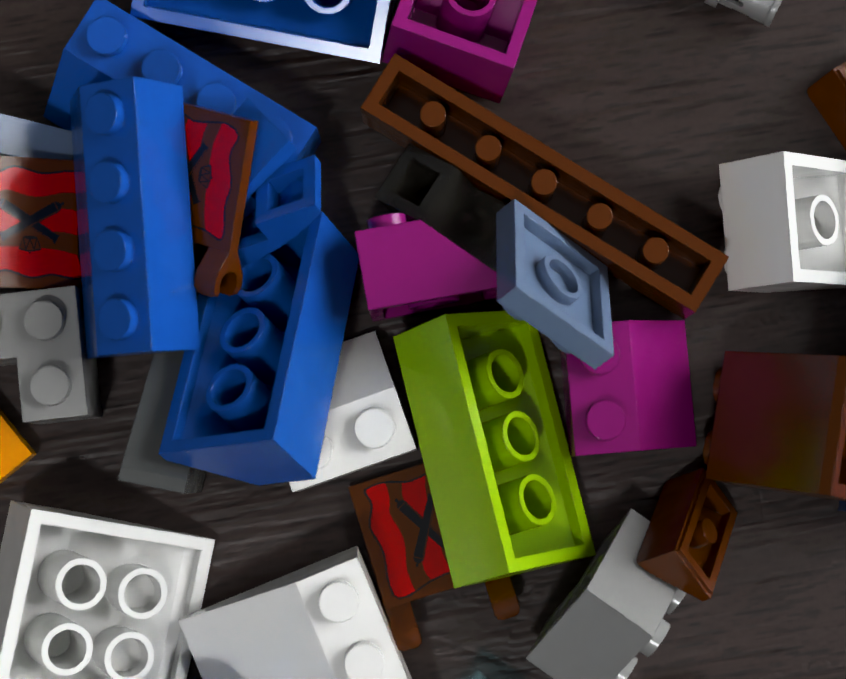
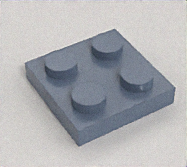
(553, 285)

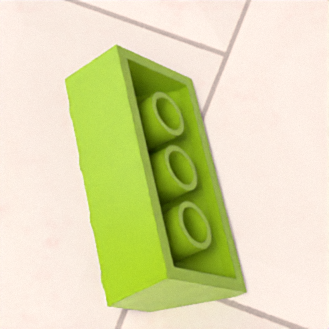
(492, 446)

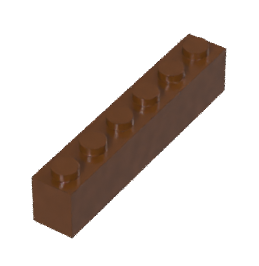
(510, 164)

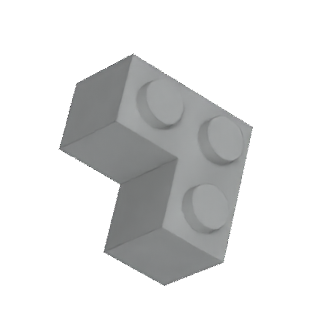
(47, 342)
(608, 613)

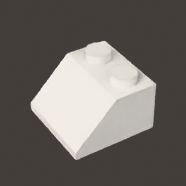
(784, 222)
(363, 417)

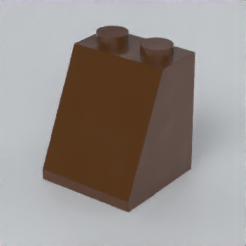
(780, 423)

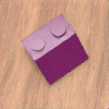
(462, 41)
(417, 269)
(636, 396)

